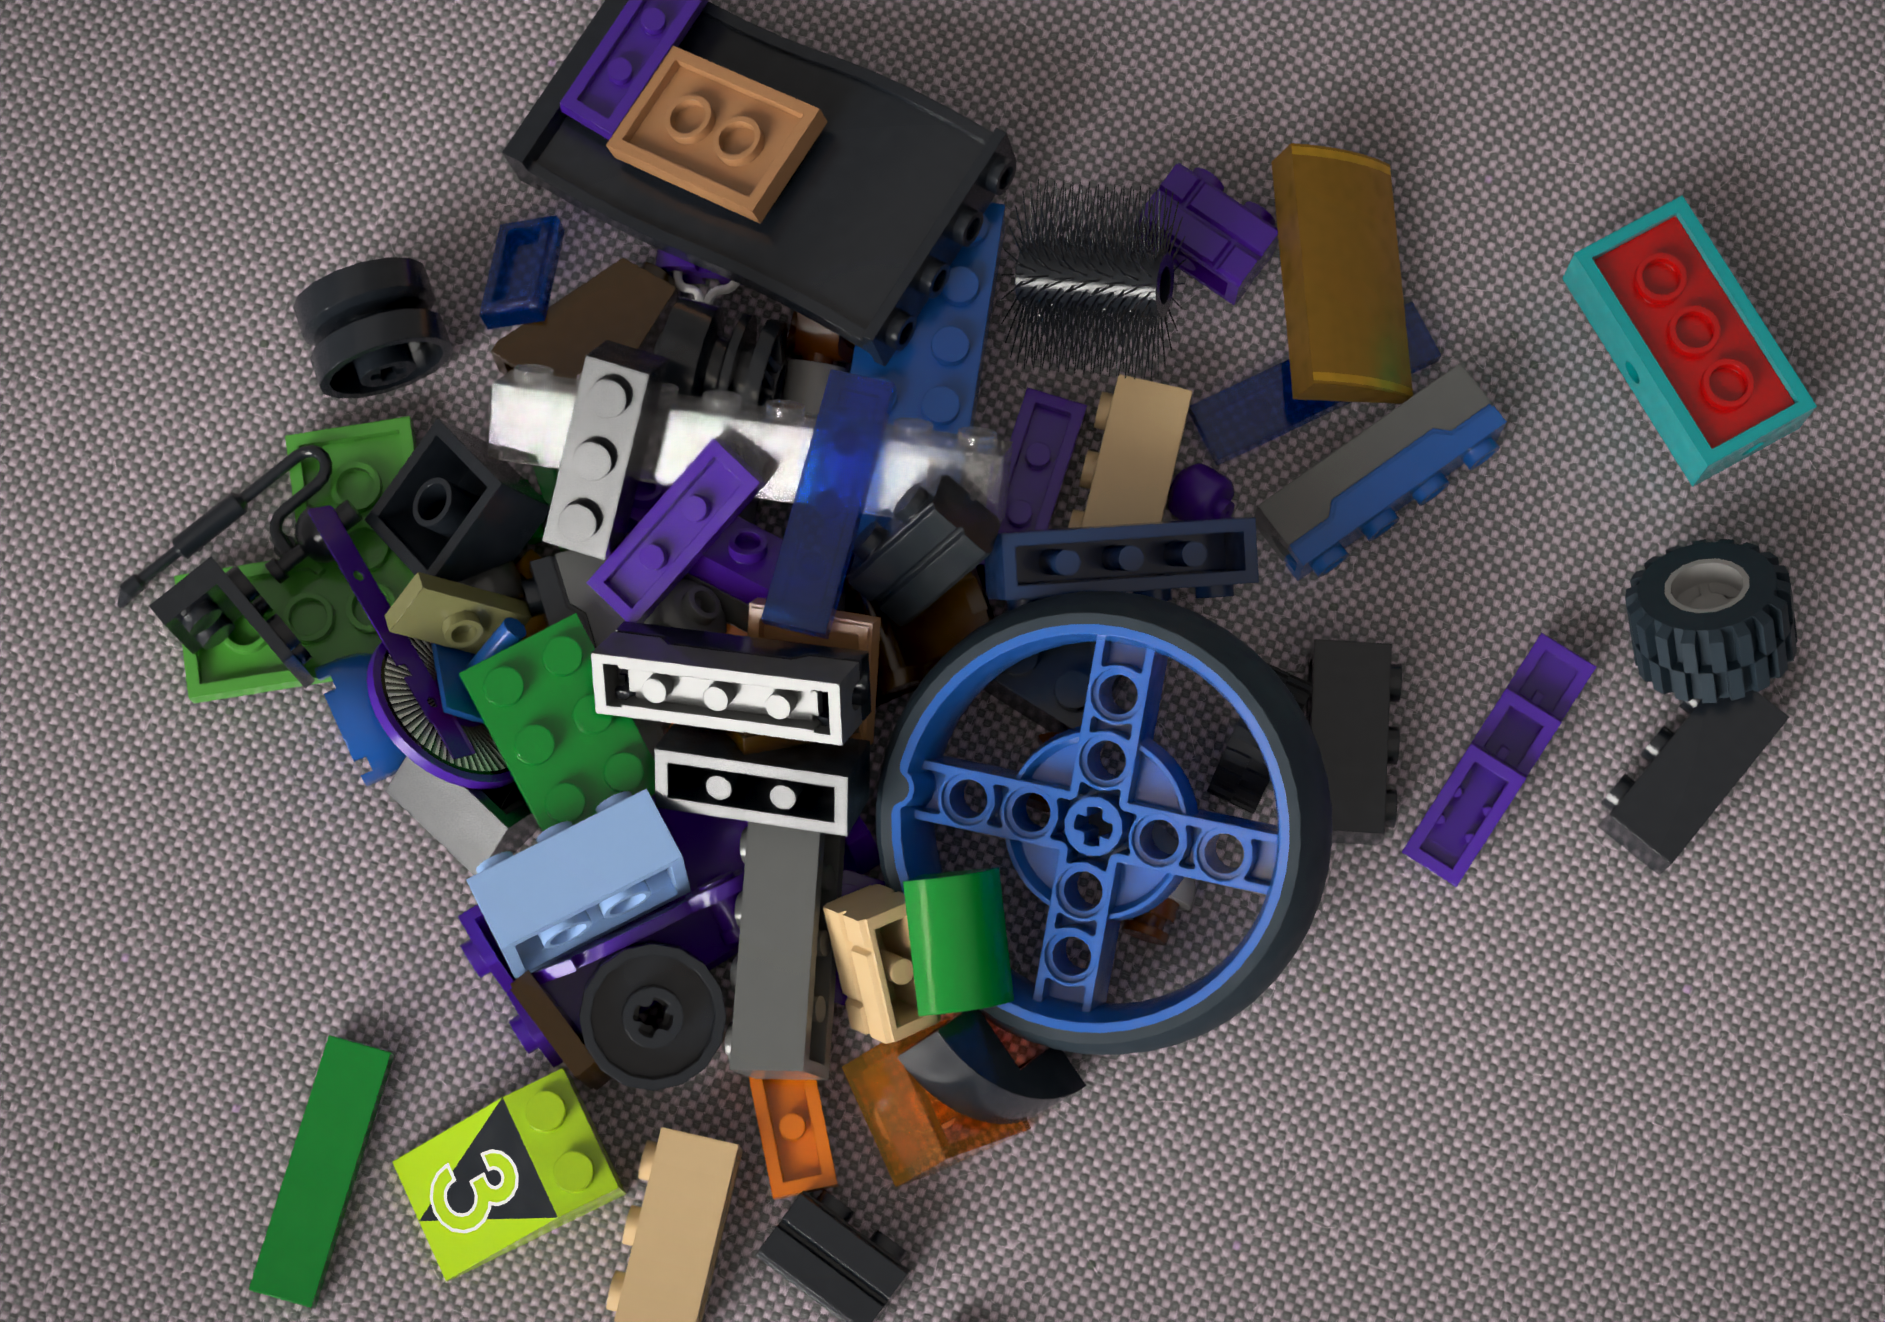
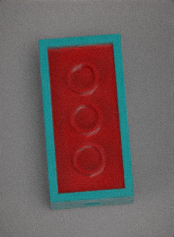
(1688, 340)

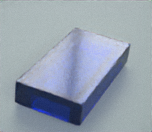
(522, 272)

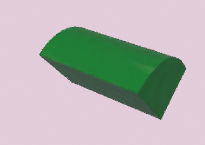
(958, 941)

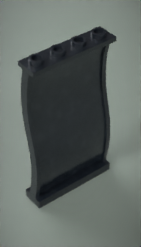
(860, 222)

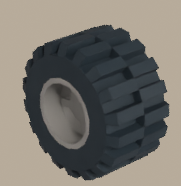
(1712, 620)

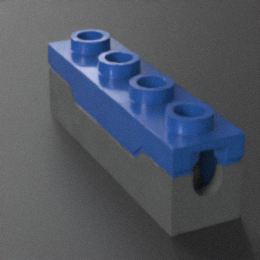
(1380, 473)

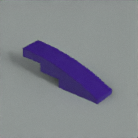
(1499, 759)

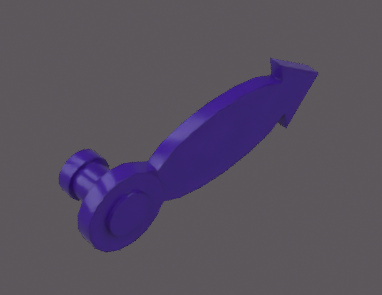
(717, 893)

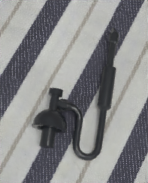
(235, 505)

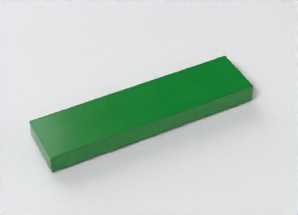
(321, 1172)

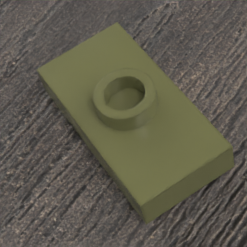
(451, 613)

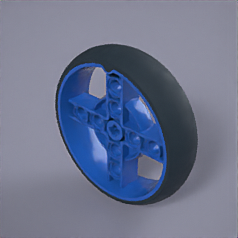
(1282, 860)

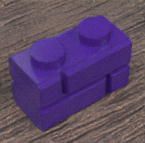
(1223, 239)

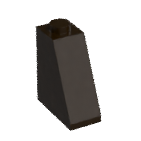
(616, 305)

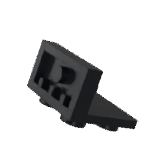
(208, 602)

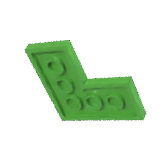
(316, 596)

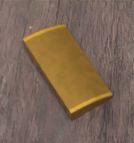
(1341, 276)

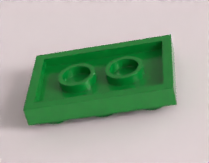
(547, 728)

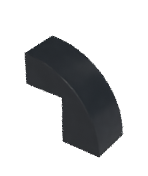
(977, 1077)

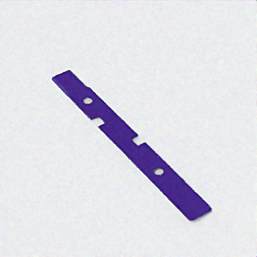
(398, 645)

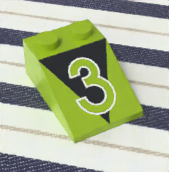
(508, 1174)

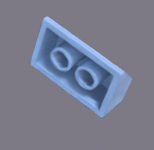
(579, 882)

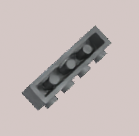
(784, 954)

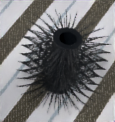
(1094, 279)

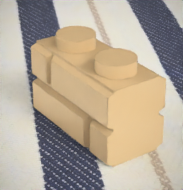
(876, 963)

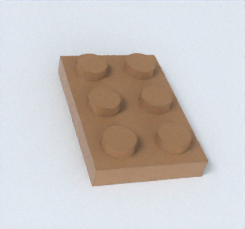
(717, 134)

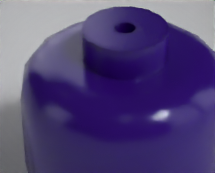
(1201, 494)

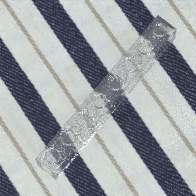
(535, 411)

